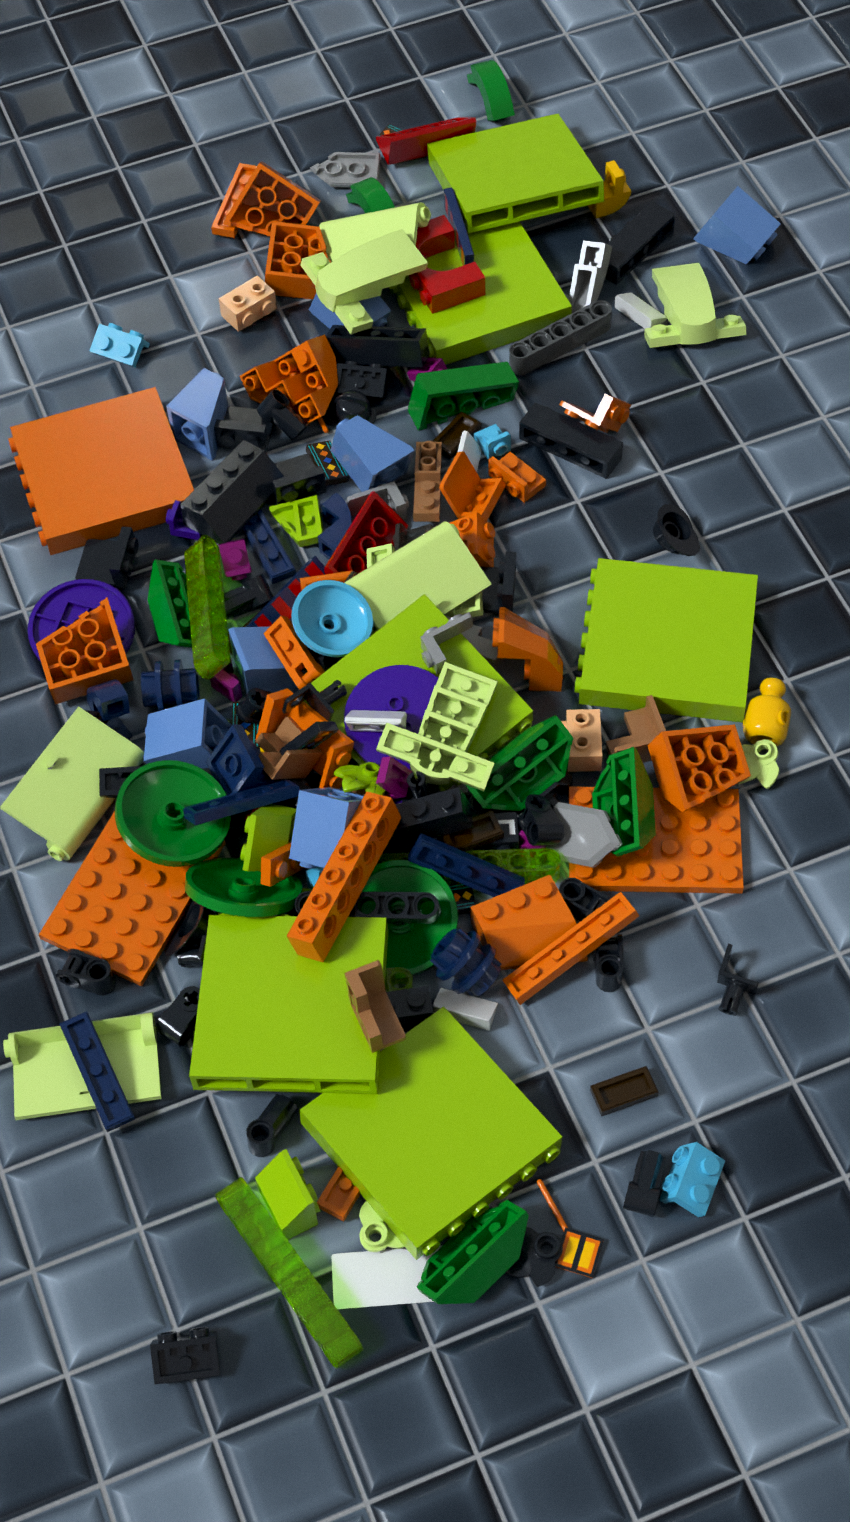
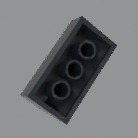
(231, 493)

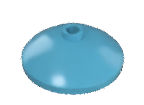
(334, 605)

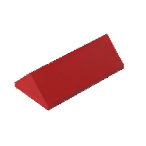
(412, 142)
(369, 529)

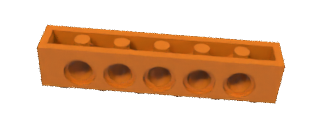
(344, 877)

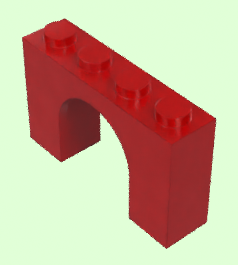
(444, 288)

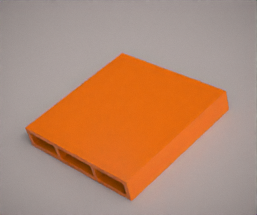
(100, 469)

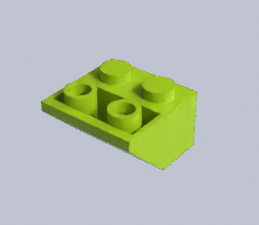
(267, 831)
(287, 1195)

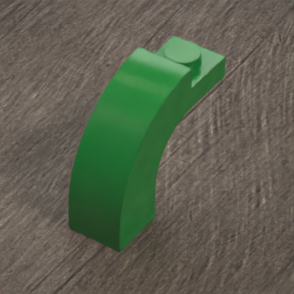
(493, 89)
(370, 195)

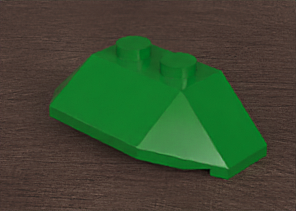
(170, 603)
(526, 766)
(628, 799)
(475, 1256)

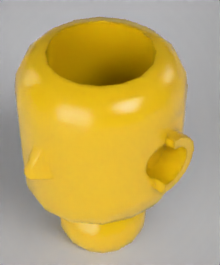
(768, 714)

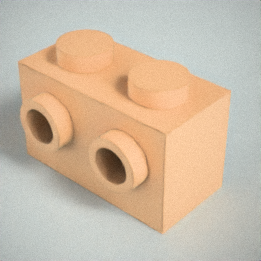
(247, 303)
(587, 742)

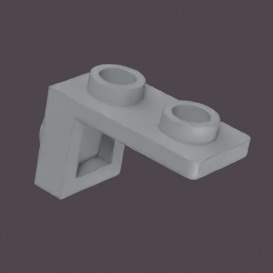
(388, 492)
(434, 636)

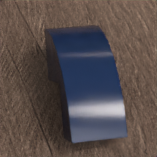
(338, 516)
(108, 699)

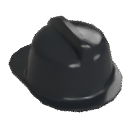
(348, 406)
(675, 531)
(190, 929)

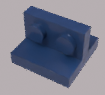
(237, 762)

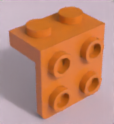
(609, 415)
(468, 492)
(478, 537)

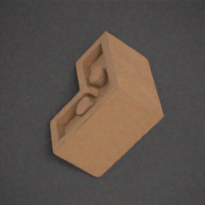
(643, 727)
(293, 762)
(373, 1006)

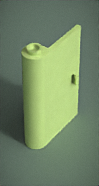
(350, 232)
(428, 565)
(66, 800)
(49, 1077)

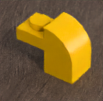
(615, 191)

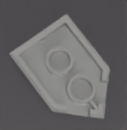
(348, 168)
(586, 835)

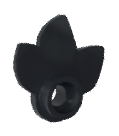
(535, 1262)

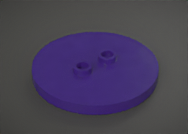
(69, 600)
(389, 689)

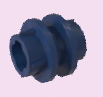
(169, 687)
(471, 966)

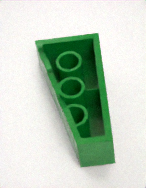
(463, 389)

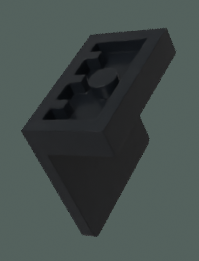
(503, 585)

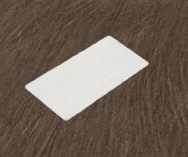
(377, 1278)

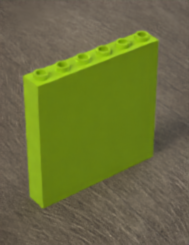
(516, 172)
(516, 304)
(668, 637)
(400, 644)
(280, 1016)
(435, 1136)

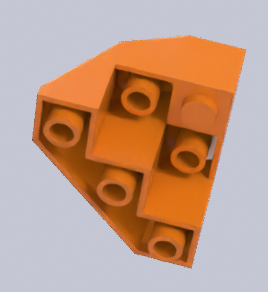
(303, 374)
(523, 640)

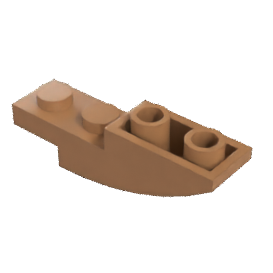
(427, 482)

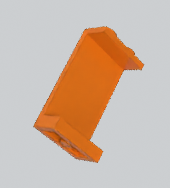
(336, 748)

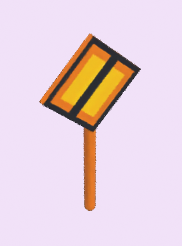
(579, 1249)

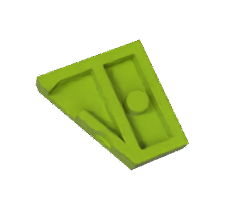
(300, 519)

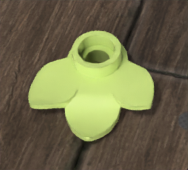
(762, 766)
(374, 1224)

